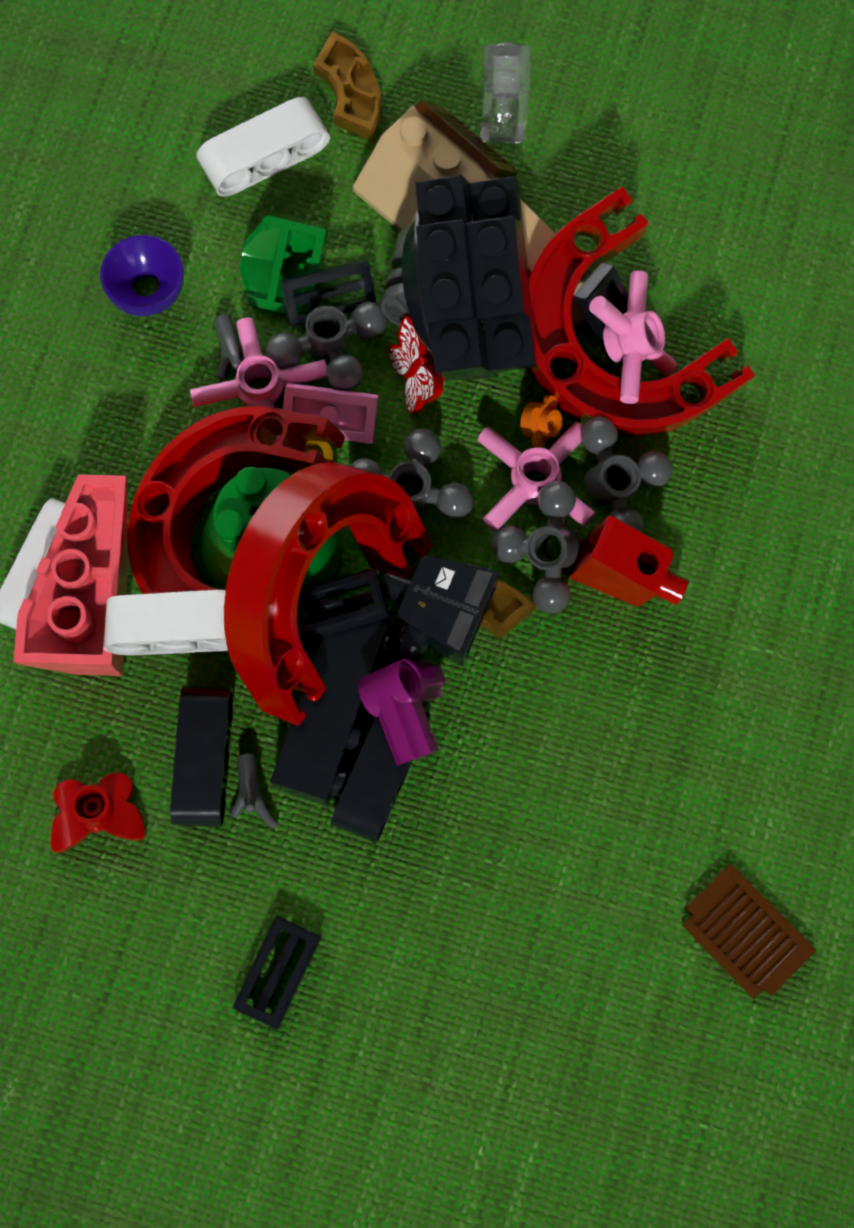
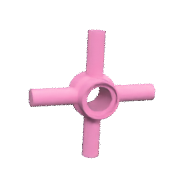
(633, 336)
(255, 367)
(531, 460)

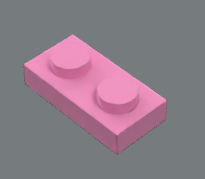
(348, 410)

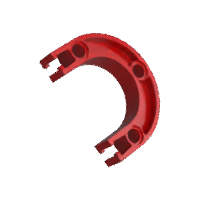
(592, 390)
(194, 468)
(275, 558)

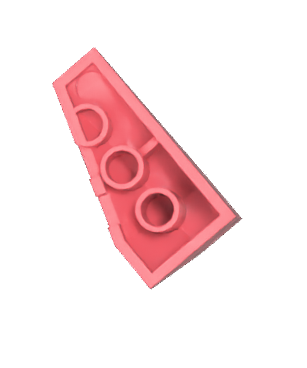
(86, 564)

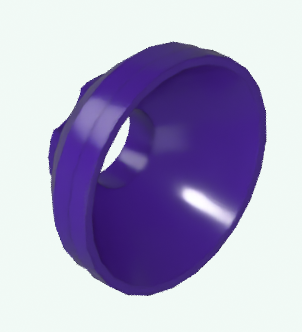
(139, 258)

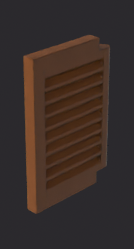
(467, 140)
(746, 934)

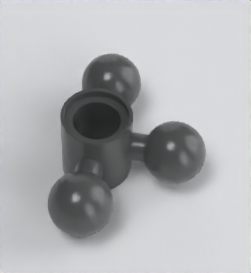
(343, 370)
(423, 448)
(652, 470)
(511, 544)

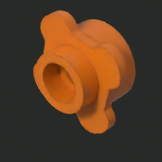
(541, 421)

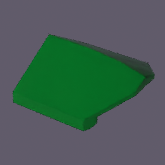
(280, 251)

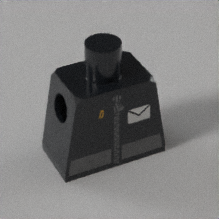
(443, 602)

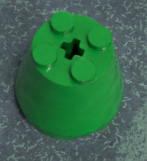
(231, 516)

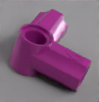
(397, 698)

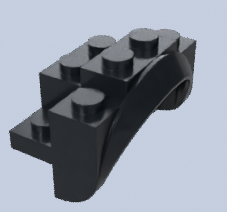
(469, 275)

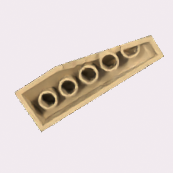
(419, 152)

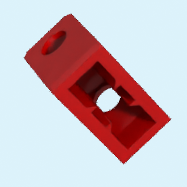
(627, 565)

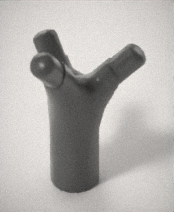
(230, 346)
(249, 791)

